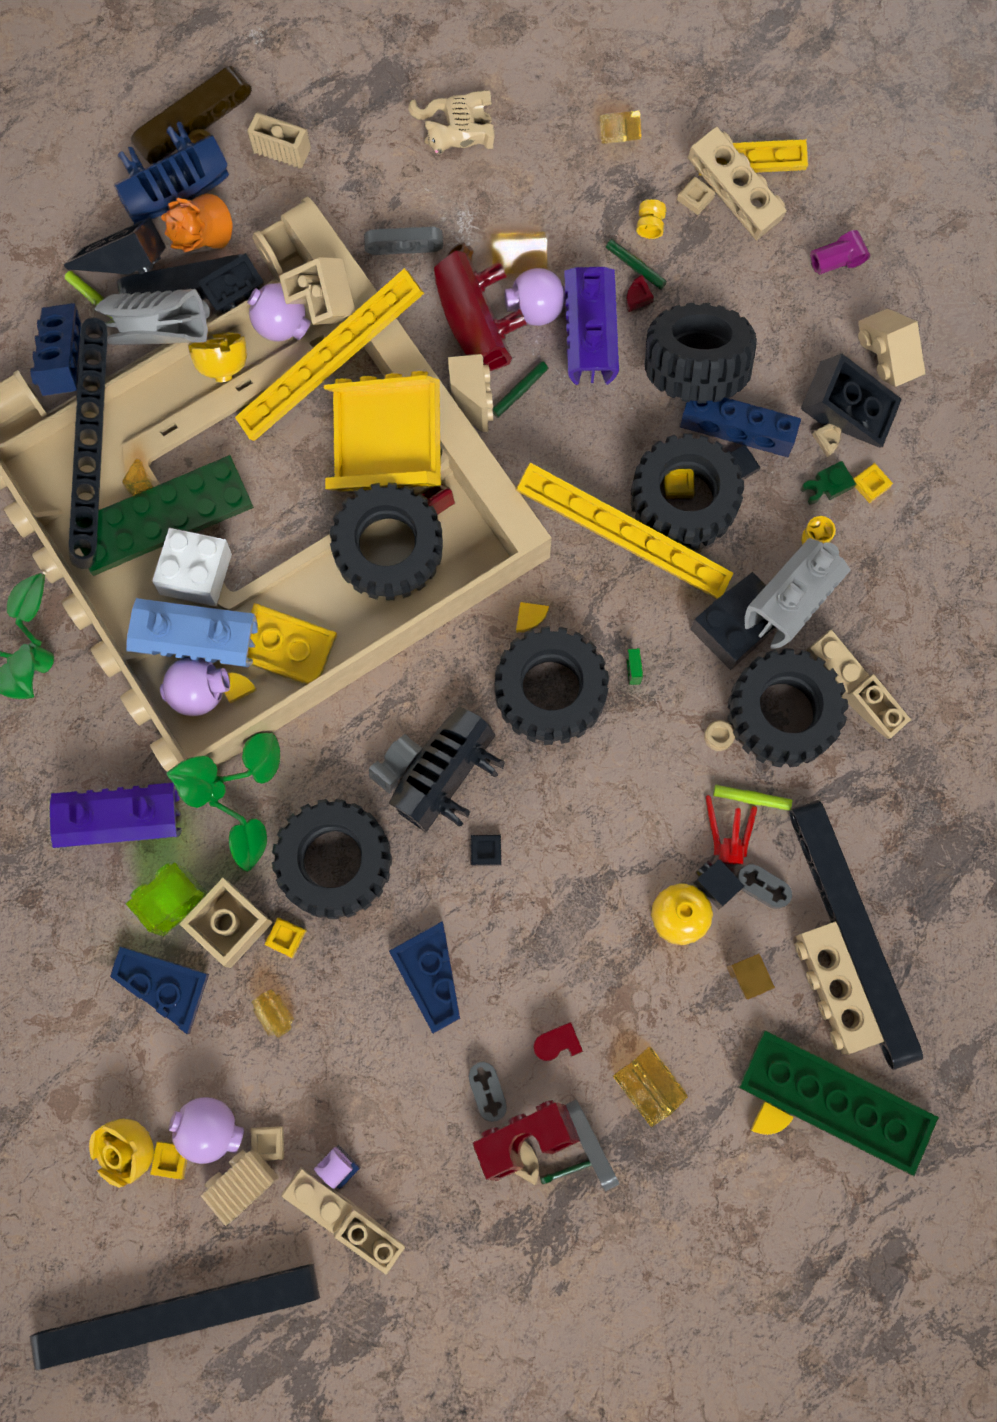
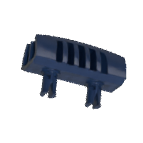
(181, 175)

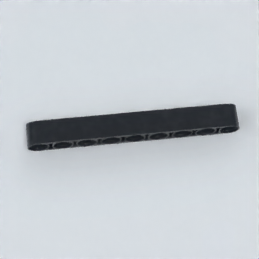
(88, 454)
(848, 911)
(174, 1317)

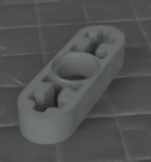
(403, 240)
(592, 1147)

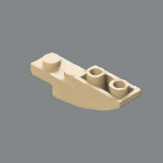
(863, 690)
(344, 1220)

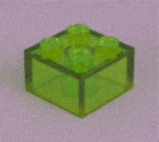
(166, 899)

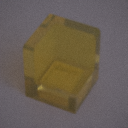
(620, 127)

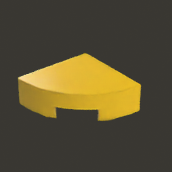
(530, 616)
(239, 687)
(770, 1120)

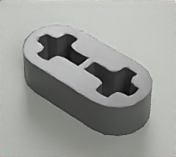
(768, 880)
(480, 1094)

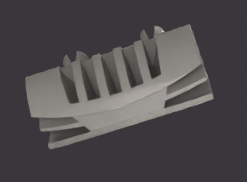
(156, 317)
(797, 590)

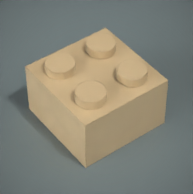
(226, 923)

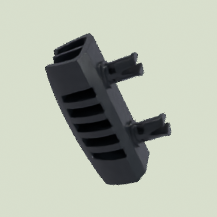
(443, 767)

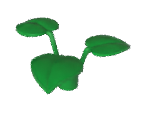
(18, 672)
(198, 784)

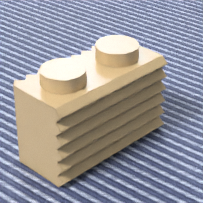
(279, 140)
(239, 1187)

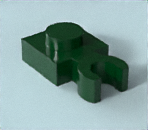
(831, 482)

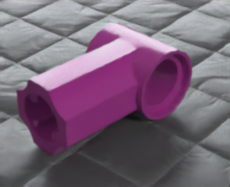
(847, 250)

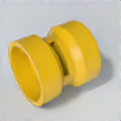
(651, 216)
(821, 528)

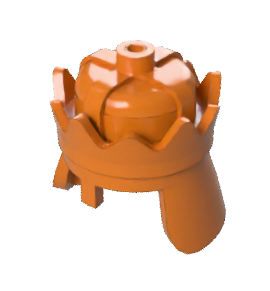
(198, 223)

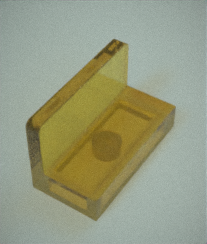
(519, 251)
(650, 1087)

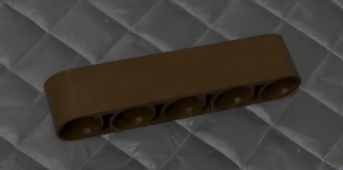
(194, 110)

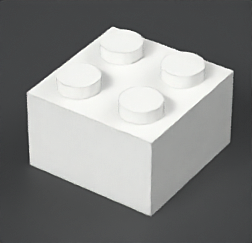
(192, 567)

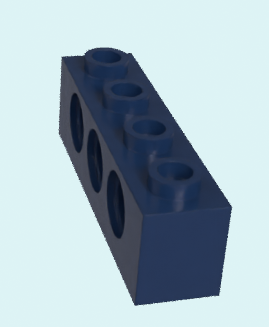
(57, 350)
(743, 424)

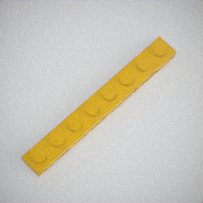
(329, 354)
(624, 531)

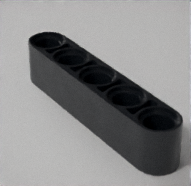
(173, 278)

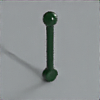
(551, 1176)

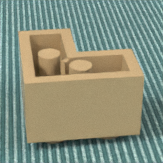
(321, 286)
(896, 345)

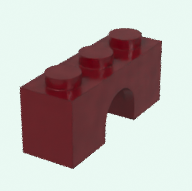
(500, 1148)

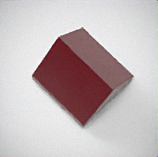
(439, 497)

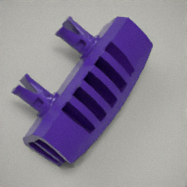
(591, 323)
(114, 815)

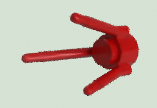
(733, 849)

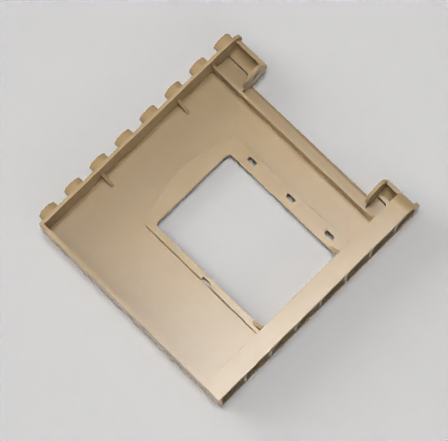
(485, 534)

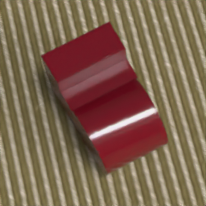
(551, 1043)

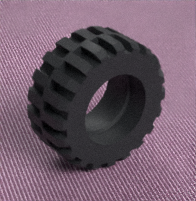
(700, 352)
(708, 464)
(379, 505)
(555, 648)
(808, 677)
(299, 835)

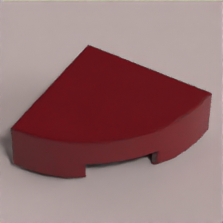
(638, 294)

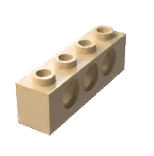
(720, 177)
(853, 998)

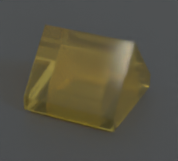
(137, 478)

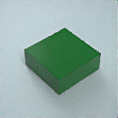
(634, 666)

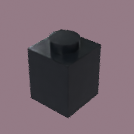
(718, 883)

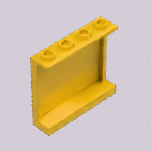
(386, 432)

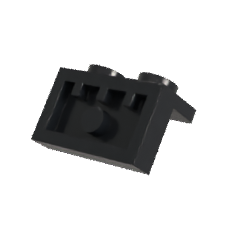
(231, 284)

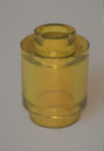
(272, 1013)

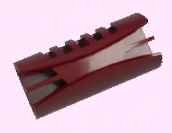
(469, 312)

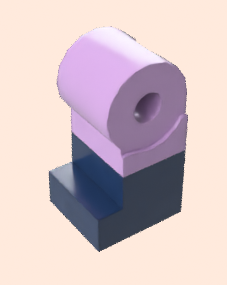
(337, 1168)

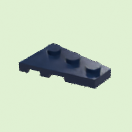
(429, 976)
(162, 984)

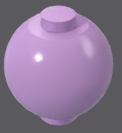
(537, 295)
(274, 317)
(194, 686)
(205, 1130)

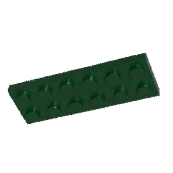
(182, 503)
(838, 1102)

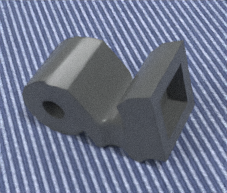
(395, 763)

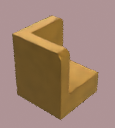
(751, 976)

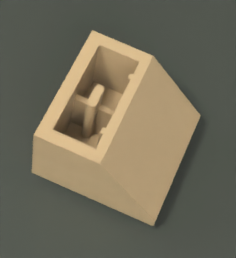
(472, 389)

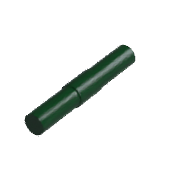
(636, 264)
(519, 389)

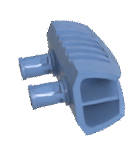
(191, 632)

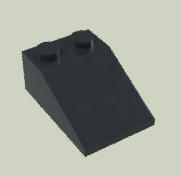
(121, 252)
(851, 400)
(723, 623)

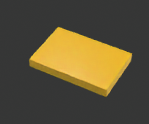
(289, 645)

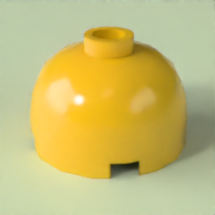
(219, 356)
(682, 914)
(122, 1151)

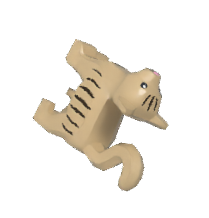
(460, 114)

